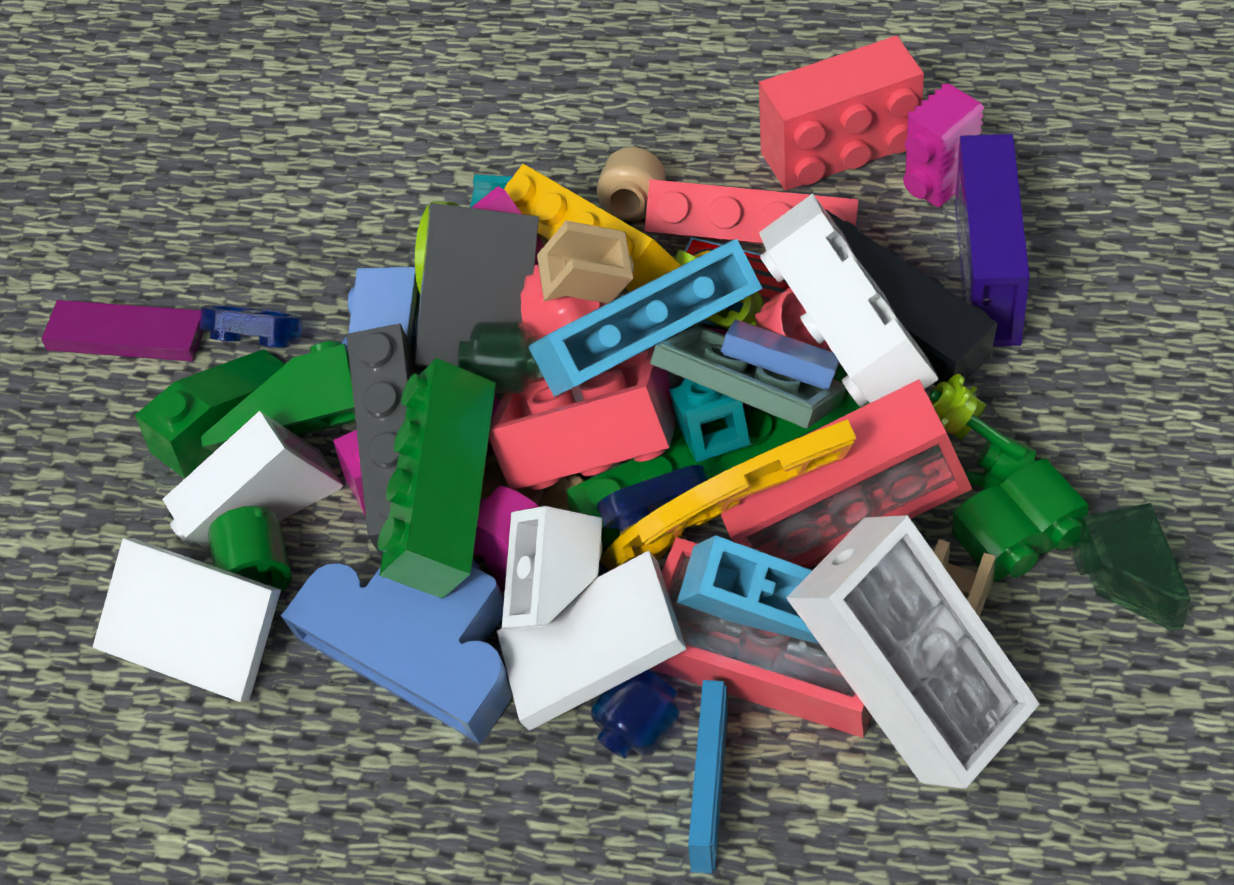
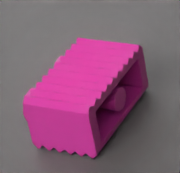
(935, 140)

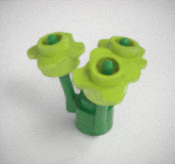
(959, 413)

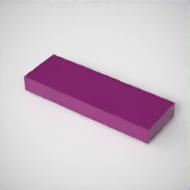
(123, 330)

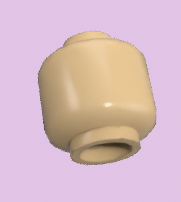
(625, 182)

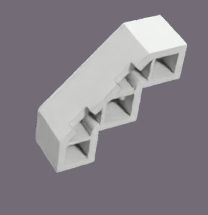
(843, 303)

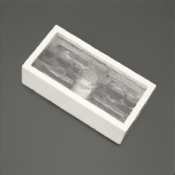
(914, 651)

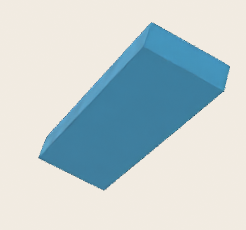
(708, 777)

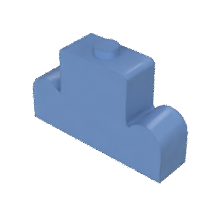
(411, 641)

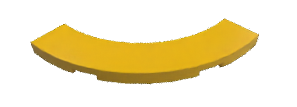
(724, 491)

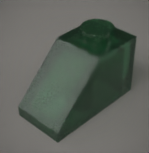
(1133, 564)

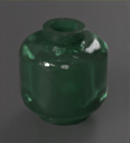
(500, 355)

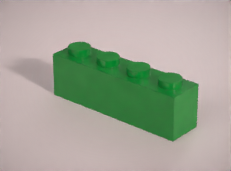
(437, 479)

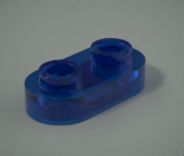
(229, 322)
(631, 504)

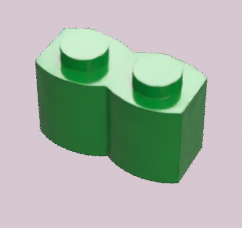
(1021, 519)

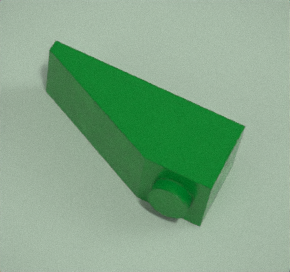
(303, 396)
(193, 404)

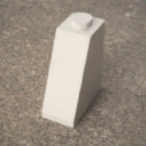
(253, 468)

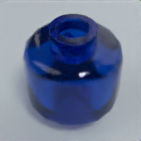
(636, 715)

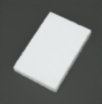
(186, 619)
(595, 643)

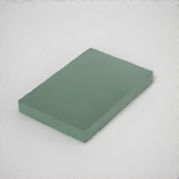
(698, 358)

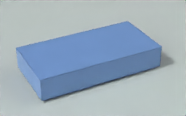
(780, 354)

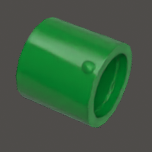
(251, 545)

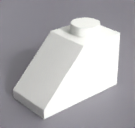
(548, 563)

